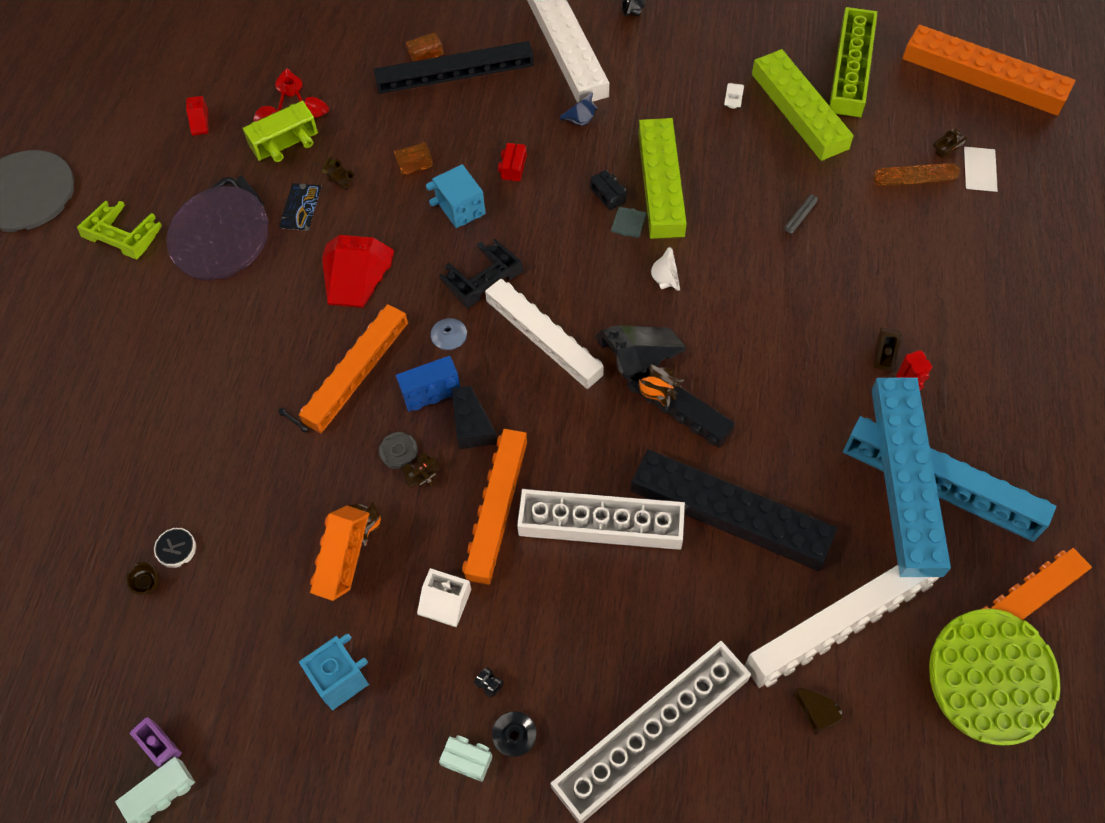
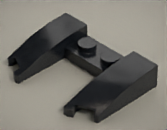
(469, 291)

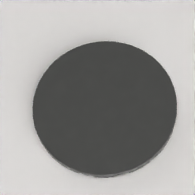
(33, 189)

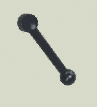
(282, 411)

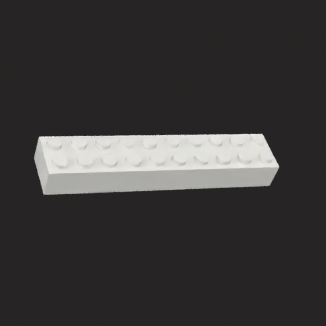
(571, 49)
(833, 625)
(649, 732)

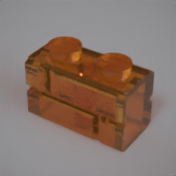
(424, 47)
(413, 158)

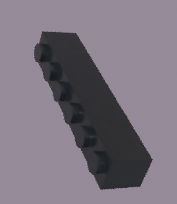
(691, 412)

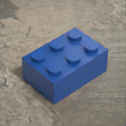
(428, 383)

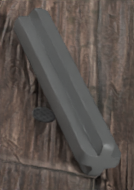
(801, 214)

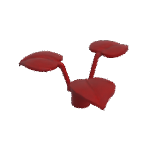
(289, 85)

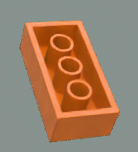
(339, 552)

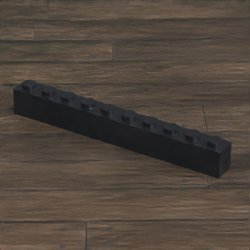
(454, 67)

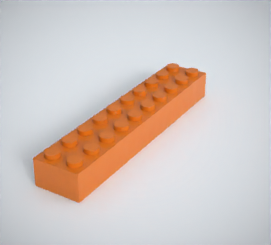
(988, 69)

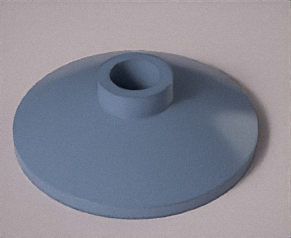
(451, 339)

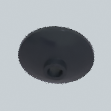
(510, 723)

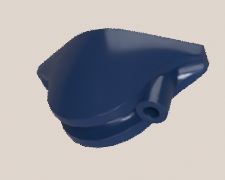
(582, 112)

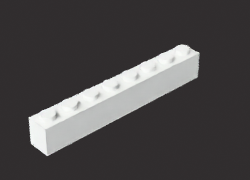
(545, 333)

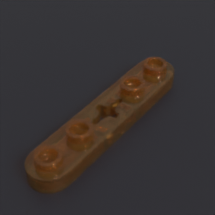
(906, 174)

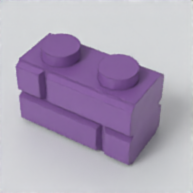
(155, 742)

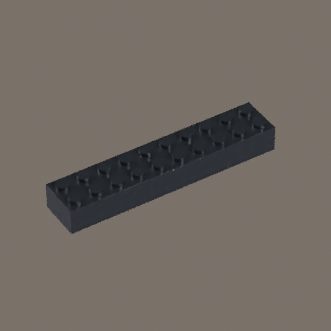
(735, 510)

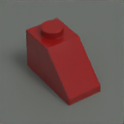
(197, 115)

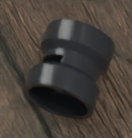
(489, 683)

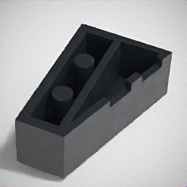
(471, 422)

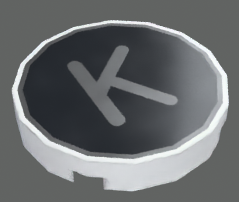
(175, 547)

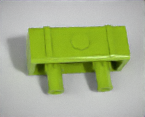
(281, 131)

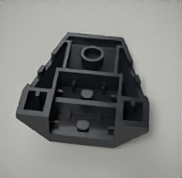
(639, 347)

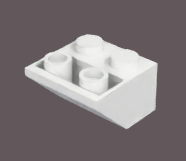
(443, 597)

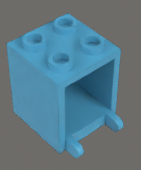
(457, 196)
(334, 672)

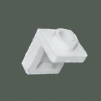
(734, 95)

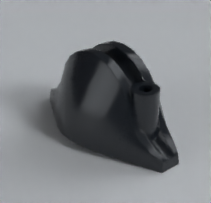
(632, 7)

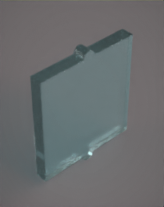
(628, 222)

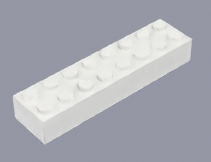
(601, 519)

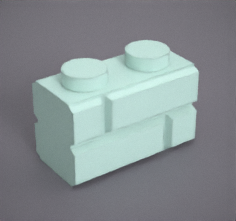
(466, 758)

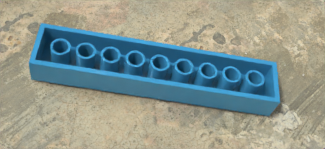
(910, 479)
(966, 486)

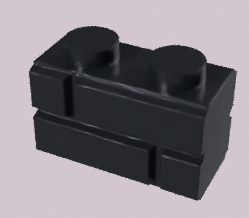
(608, 189)

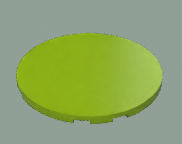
(994, 677)

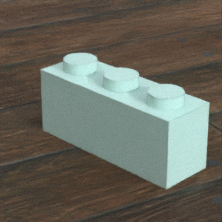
(155, 792)

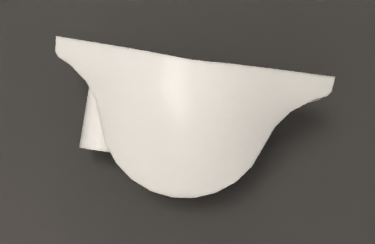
(665, 271)

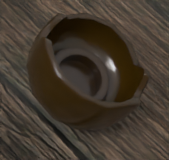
(142, 578)

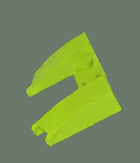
(98, 227)

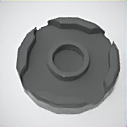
(398, 450)

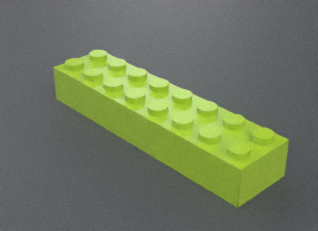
(853, 62)
(802, 105)
(661, 178)

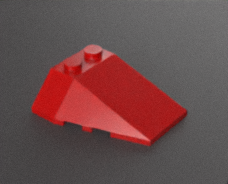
(354, 268)

